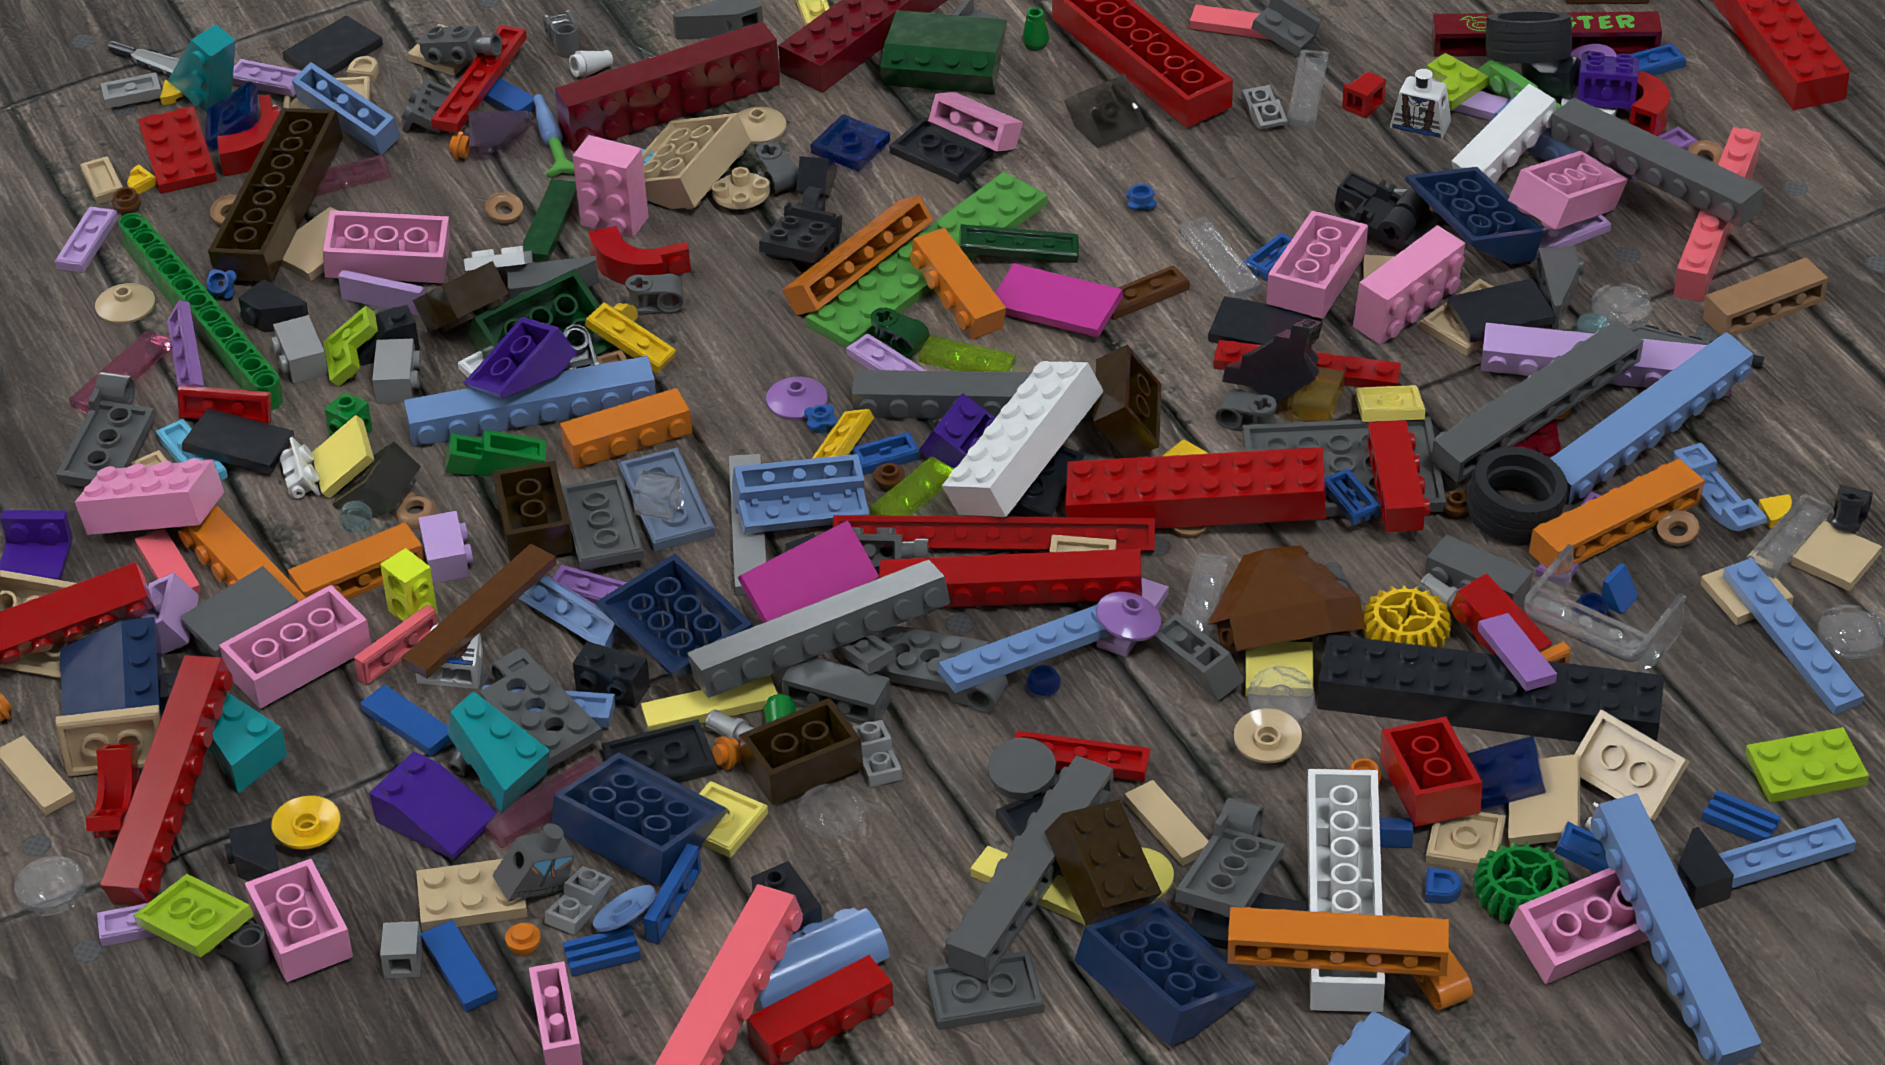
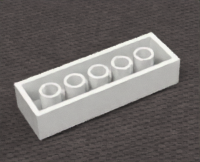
(1022, 438)

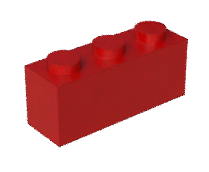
(1485, 600)

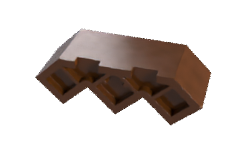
(1281, 599)

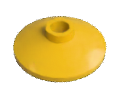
(306, 822)

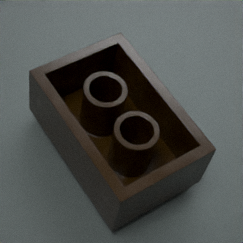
(461, 298)
(1130, 403)
(533, 509)
(801, 751)
(1102, 861)

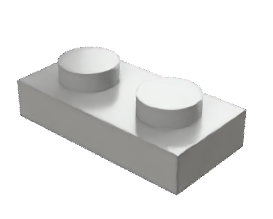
(131, 90)

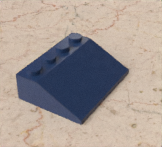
(1480, 213)
(672, 613)
(113, 669)
(634, 816)
(1162, 971)

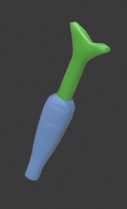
(552, 136)

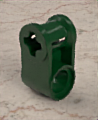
(900, 332)

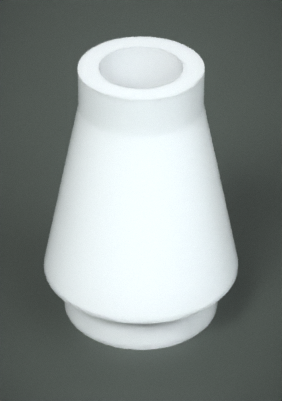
(589, 62)

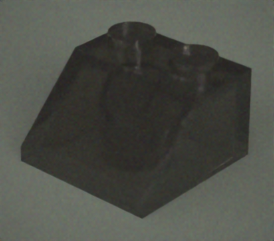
(1106, 112)
(382, 481)

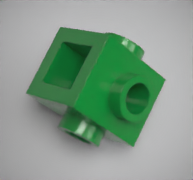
(344, 409)

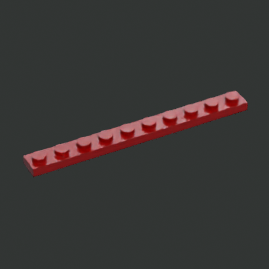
(1007, 532)

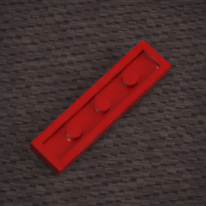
(1126, 760)

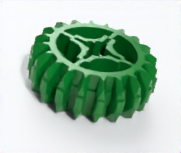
(1523, 876)

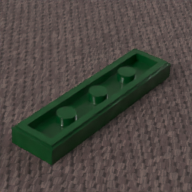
(550, 219)
(1019, 243)

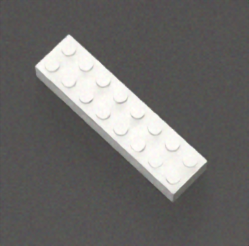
(1344, 875)

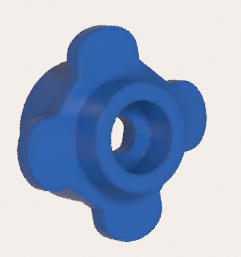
(1141, 197)
(215, 277)
(820, 418)

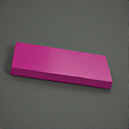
(1058, 300)
(809, 573)

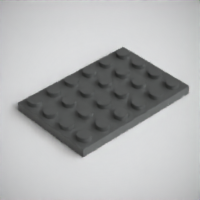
(1345, 448)

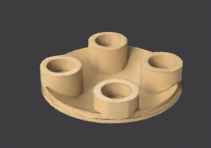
(740, 189)

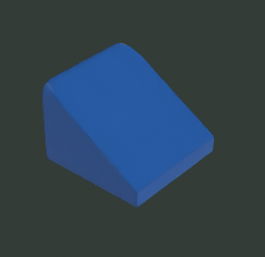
(1619, 589)
(1396, 832)

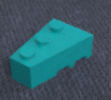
(206, 68)
(245, 743)
(497, 749)

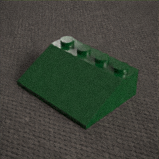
(943, 52)
(556, 303)

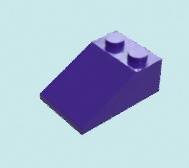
(522, 359)
(430, 806)

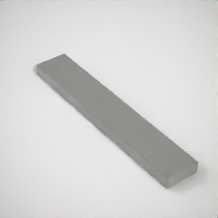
(748, 548)

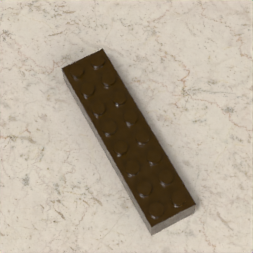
(276, 193)

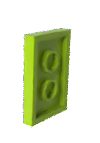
(1806, 765)
(193, 915)

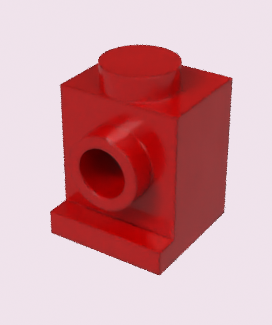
(1364, 94)

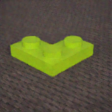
(1460, 78)
(343, 344)

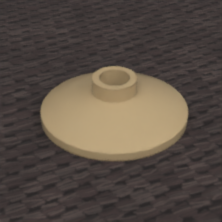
(762, 124)
(125, 303)
(1267, 735)

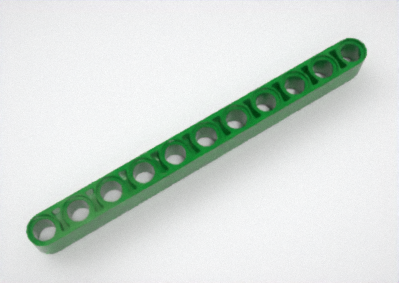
(209, 319)

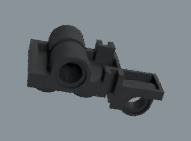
(1389, 216)
(804, 231)

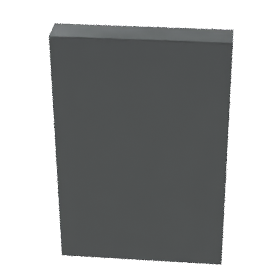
(237, 609)
(967, 1000)

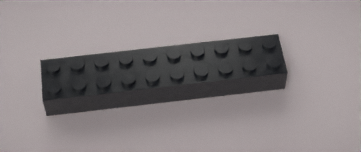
(1480, 690)

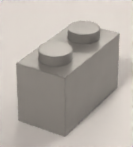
(299, 349)
(395, 370)

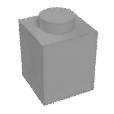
(401, 949)

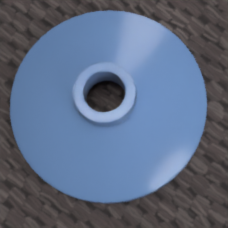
(625, 909)

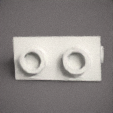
(299, 471)

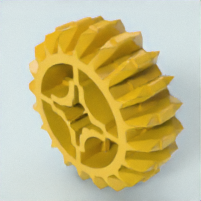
(1407, 617)

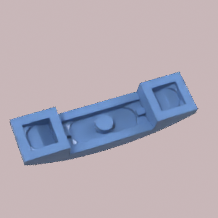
(1717, 495)

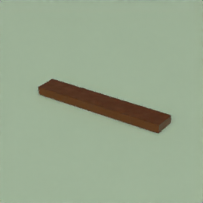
(478, 611)

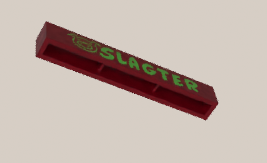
(1620, 31)

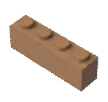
(1765, 297)

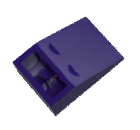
(957, 432)

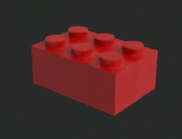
(1431, 771)

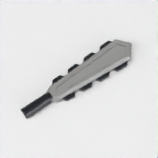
(146, 58)

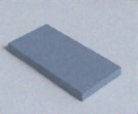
(690, 521)

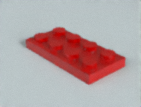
(177, 150)

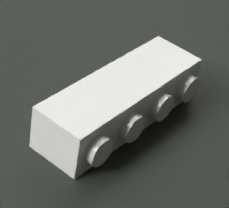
(1509, 134)

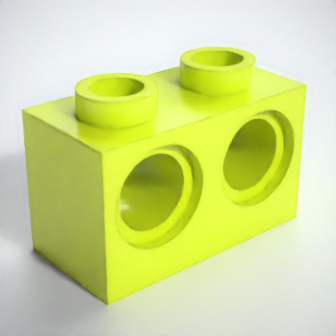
(407, 584)

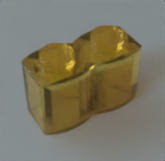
(1319, 398)

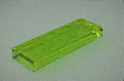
(965, 356)
(913, 490)

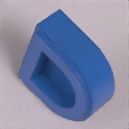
(1442, 886)

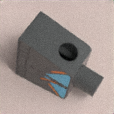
(535, 865)

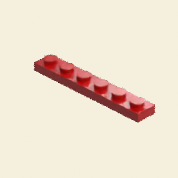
(477, 82)
(1358, 371)

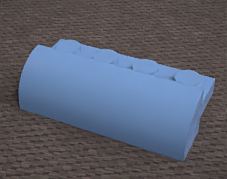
(798, 493)
(822, 951)

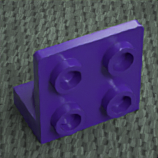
(1608, 80)
(36, 542)

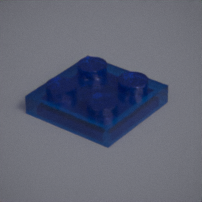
(232, 114)
(850, 142)
(1509, 772)

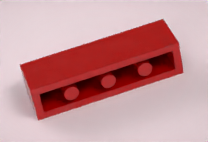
(1396, 476)
(820, 1011)

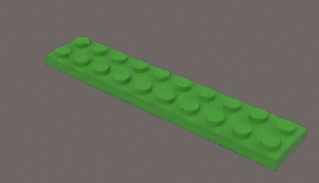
(895, 281)

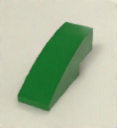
(492, 453)

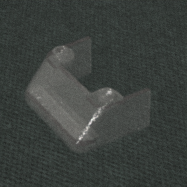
(1595, 629)

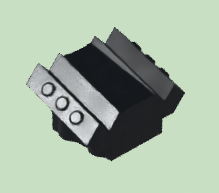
(1279, 364)

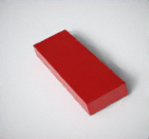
(248, 404)

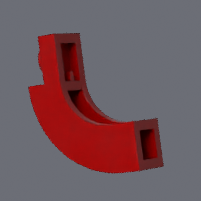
(1651, 104)
(241, 149)
(620, 260)
(116, 786)

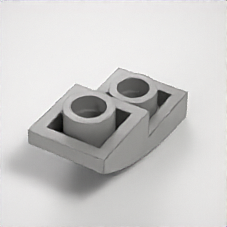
(1263, 107)
(878, 757)
(580, 900)

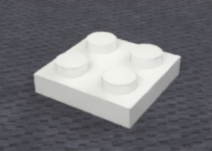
(508, 257)

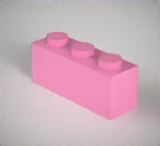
(975, 121)
(555, 1014)

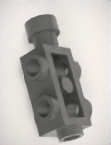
(458, 44)
(901, 549)

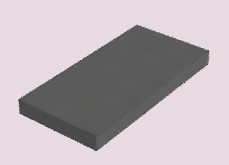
(602, 523)

